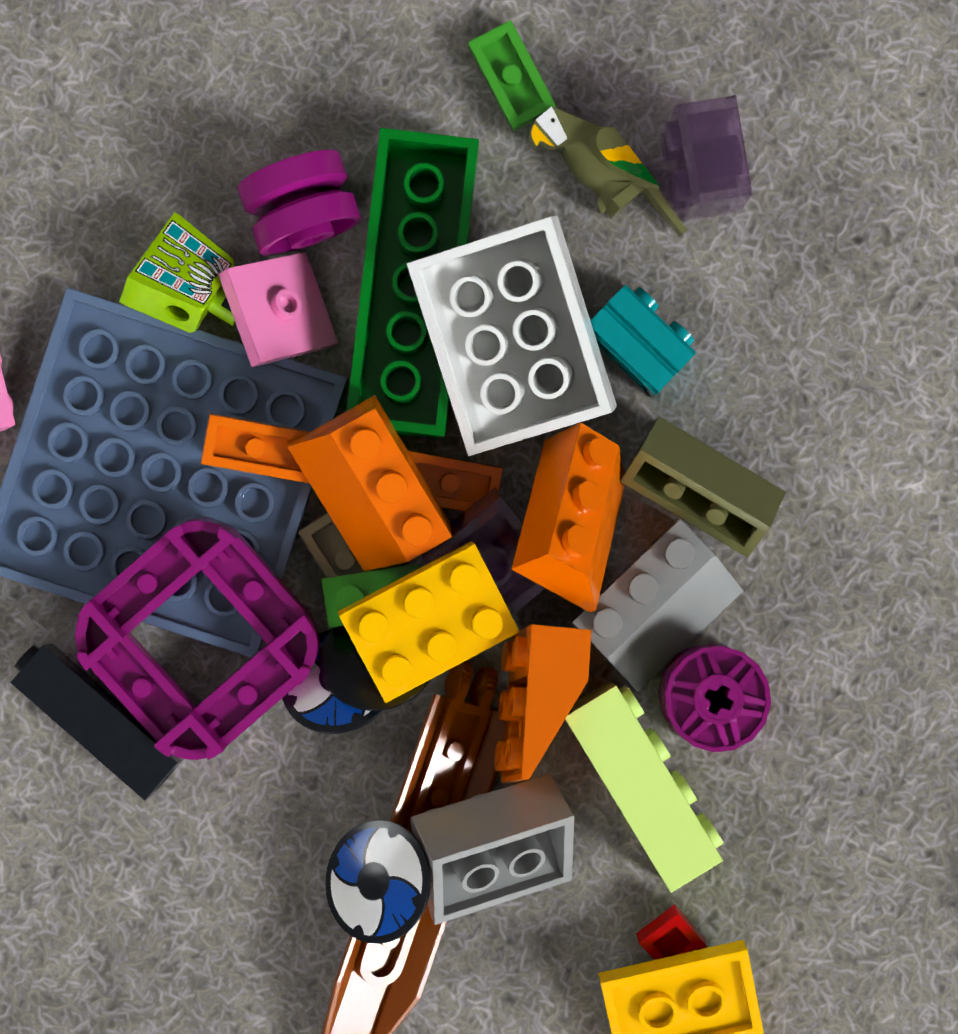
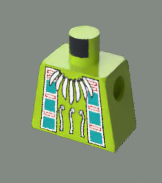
(180, 278)

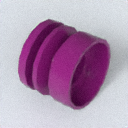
(706, 668)

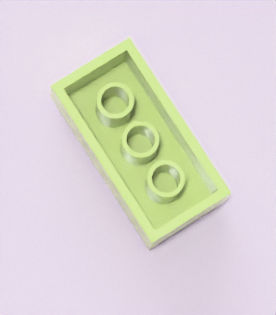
(641, 785)

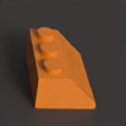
(371, 487)
(572, 515)

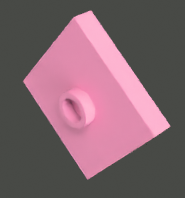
(278, 308)

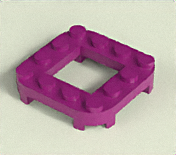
(147, 689)

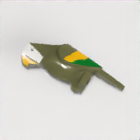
(601, 162)

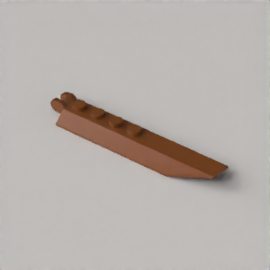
(449, 765)

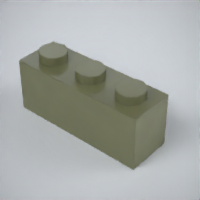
(703, 487)

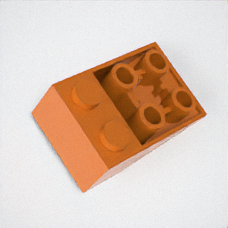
(544, 681)

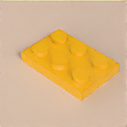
(428, 621)
(685, 994)

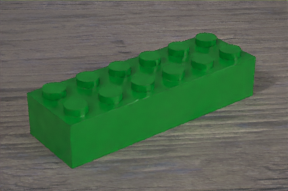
(416, 211)

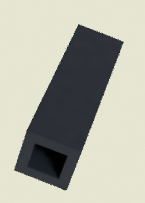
(93, 718)

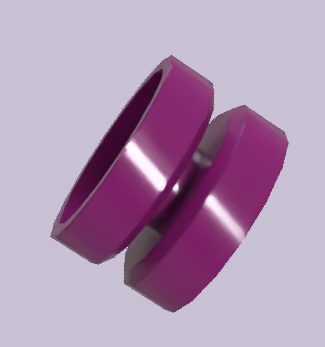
(299, 202)

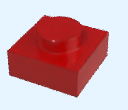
(670, 935)

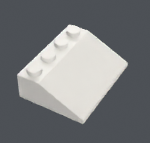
(512, 336)

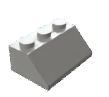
(658, 604)
(496, 847)

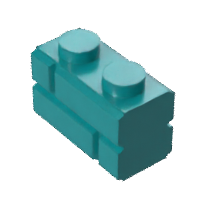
(641, 340)

